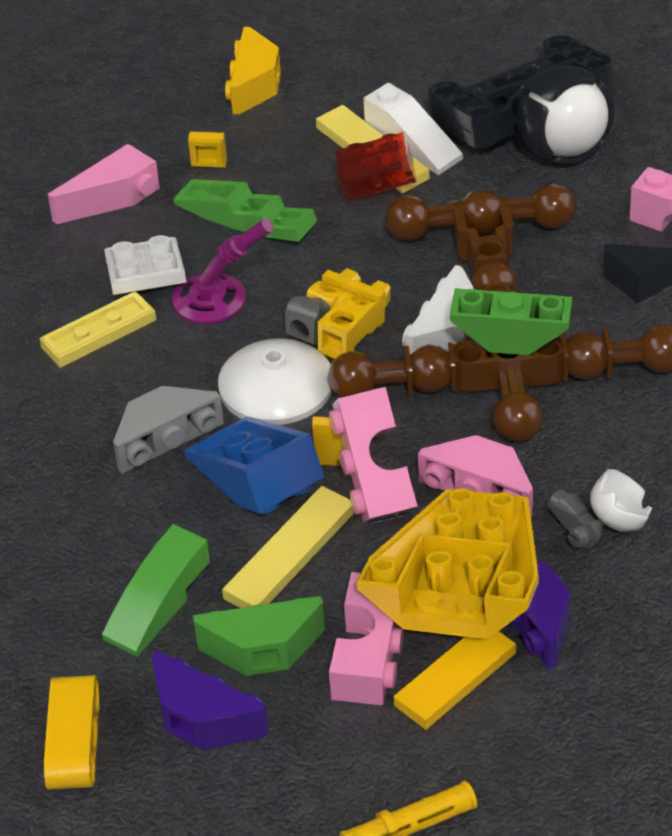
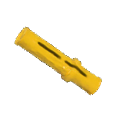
(419, 814)

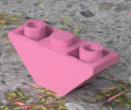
(474, 465)

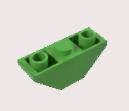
(510, 319)
(261, 636)

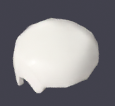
(618, 501)

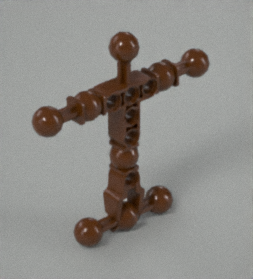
(467, 363)

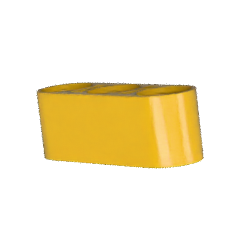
(71, 732)

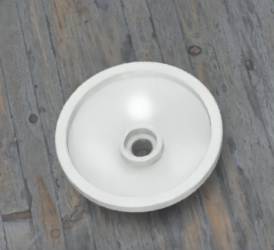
(275, 381)

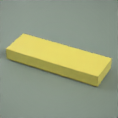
(97, 329)

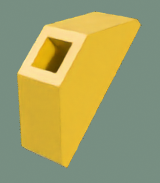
(254, 71)

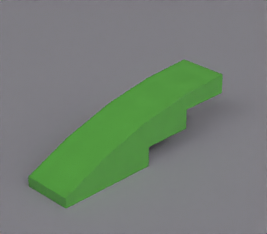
(236, 207)

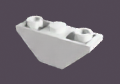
(434, 322)

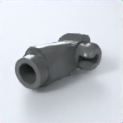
(573, 515)

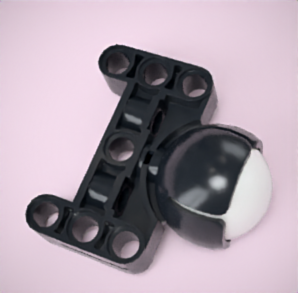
(555, 100)

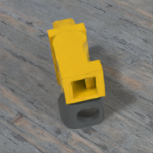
(338, 311)

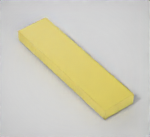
(348, 128)
(289, 549)

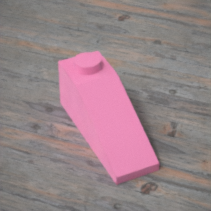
(107, 186)

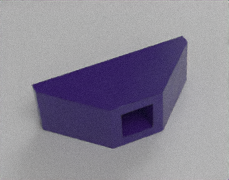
(546, 618)
(204, 708)

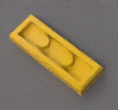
(452, 677)

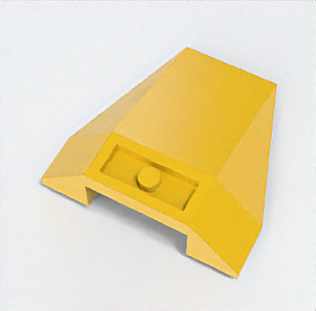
(457, 566)

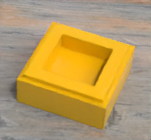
(207, 149)

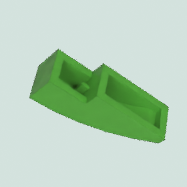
(157, 590)

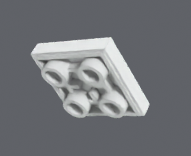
(144, 264)

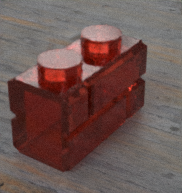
(375, 166)

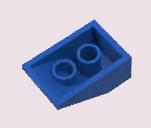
(258, 463)

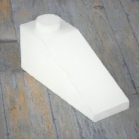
(396, 112)

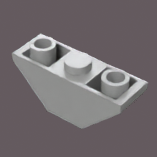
(164, 422)

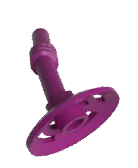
(211, 286)

